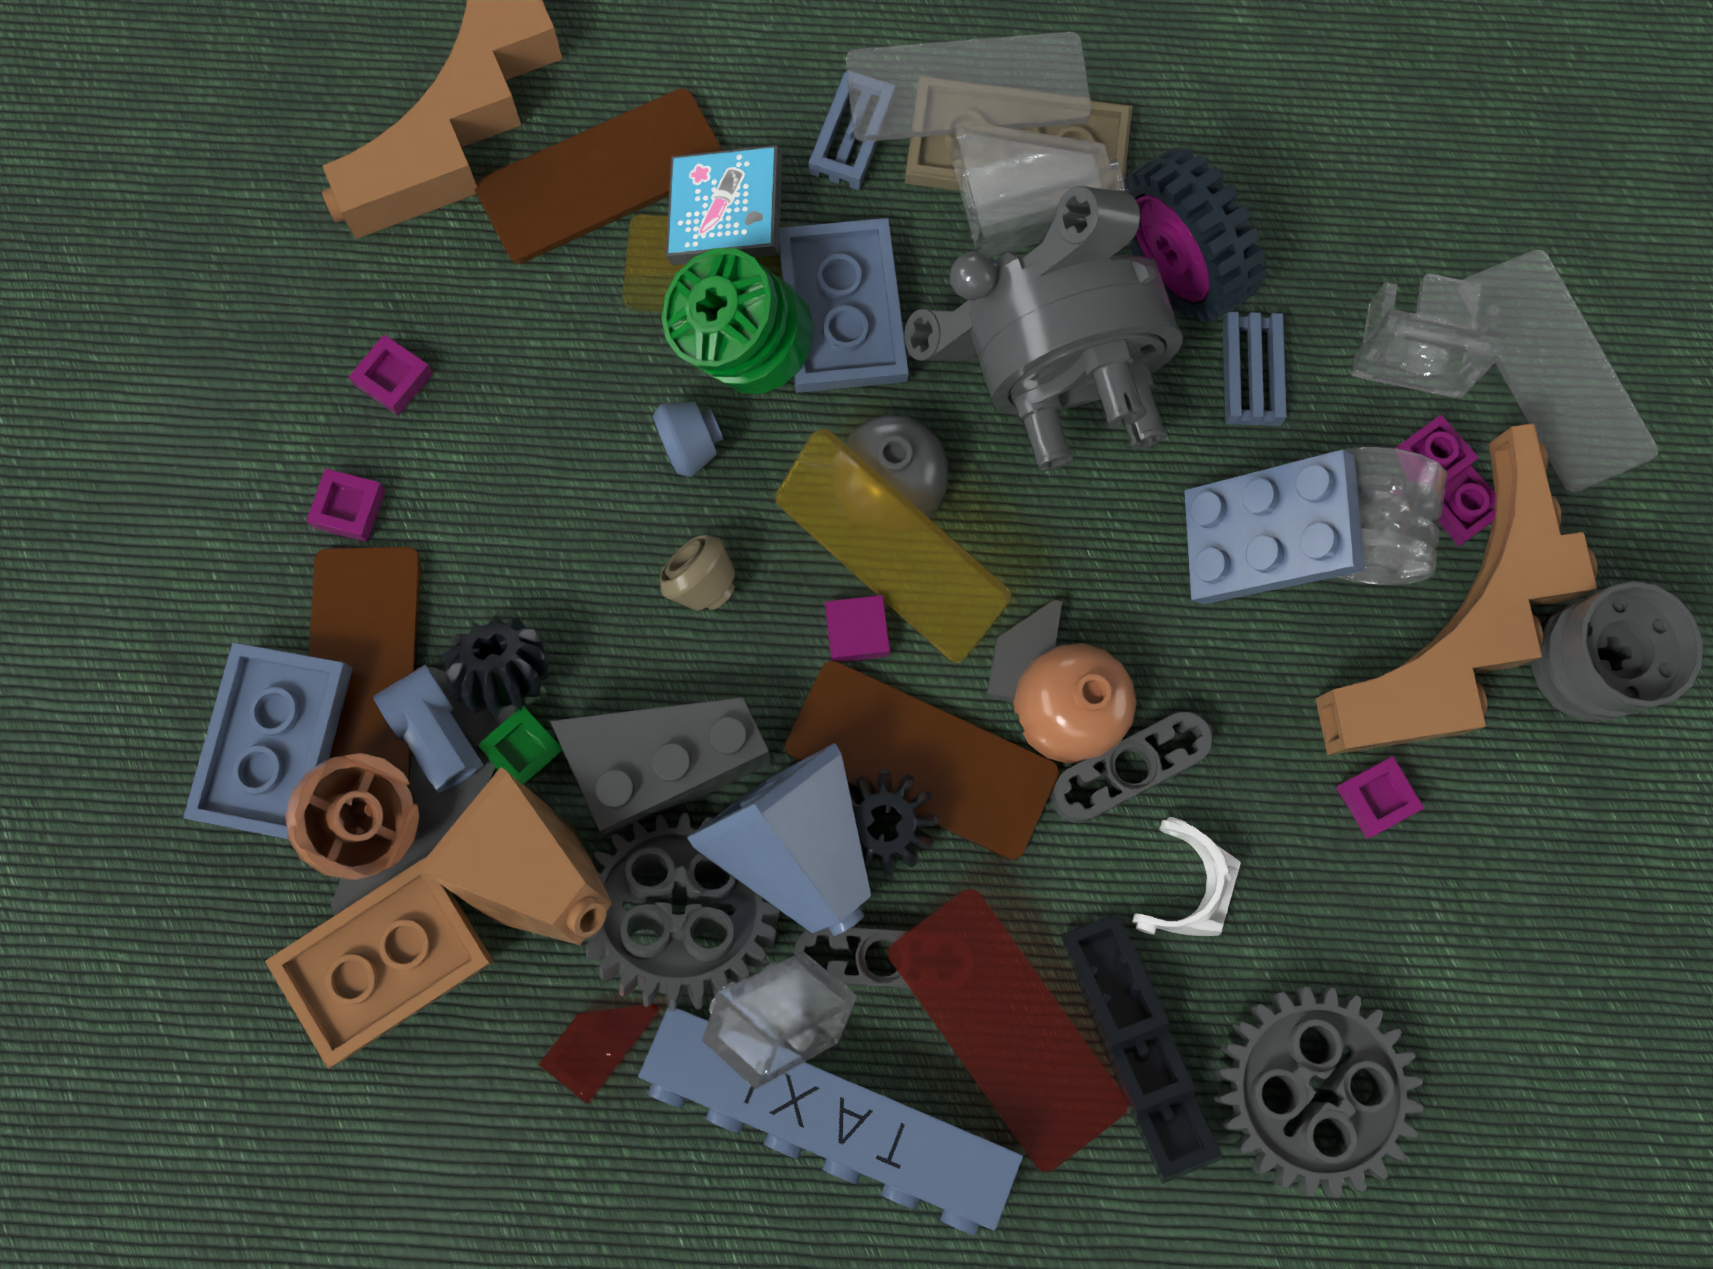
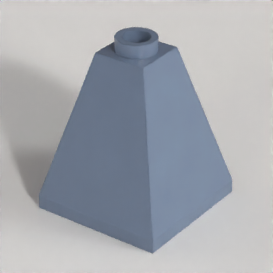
(795, 843)

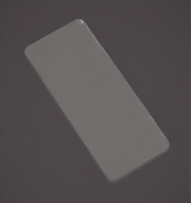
(982, 81)
(1562, 375)

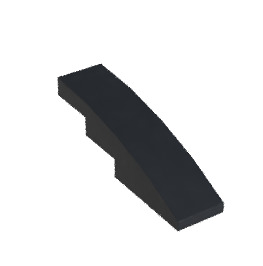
(1140, 1048)

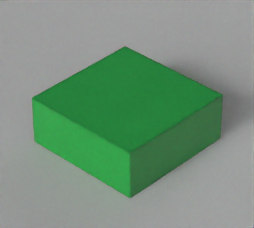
(520, 746)

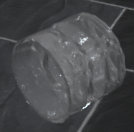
(1397, 507)

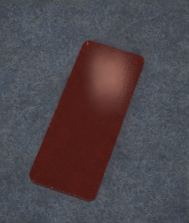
(1007, 1030)

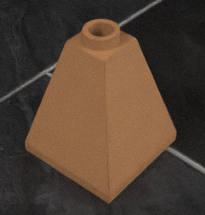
(521, 864)

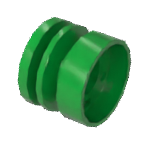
(737, 321)

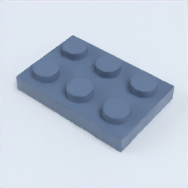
(854, 303)
(1274, 528)
(264, 734)

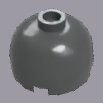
(906, 457)

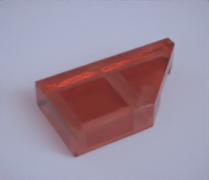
(595, 1047)

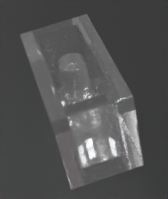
(778, 1018)

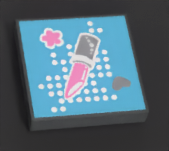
(724, 203)

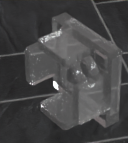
(1438, 347)

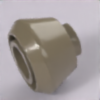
(699, 574)

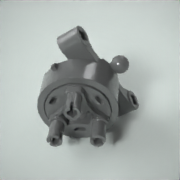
(1062, 324)

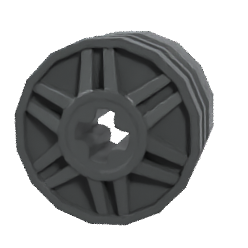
(1644, 645)

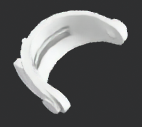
(1221, 878)

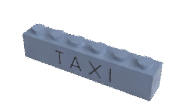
(840, 1122)

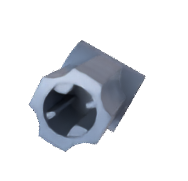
(423, 718)

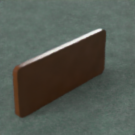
(593, 176)
(369, 620)
(977, 780)

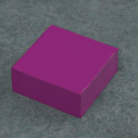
(390, 375)
(346, 505)
(857, 629)
(1379, 797)

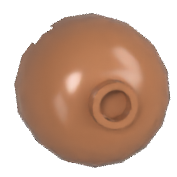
(1075, 702)
(352, 816)

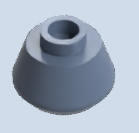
(687, 435)

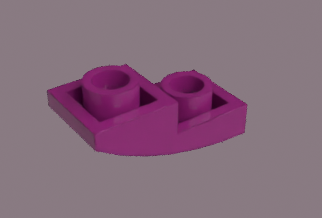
(1467, 496)

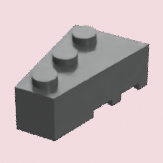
(659, 758)

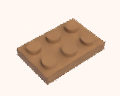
(378, 963)

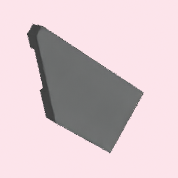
(1019, 647)

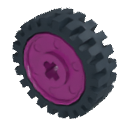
(1195, 234)

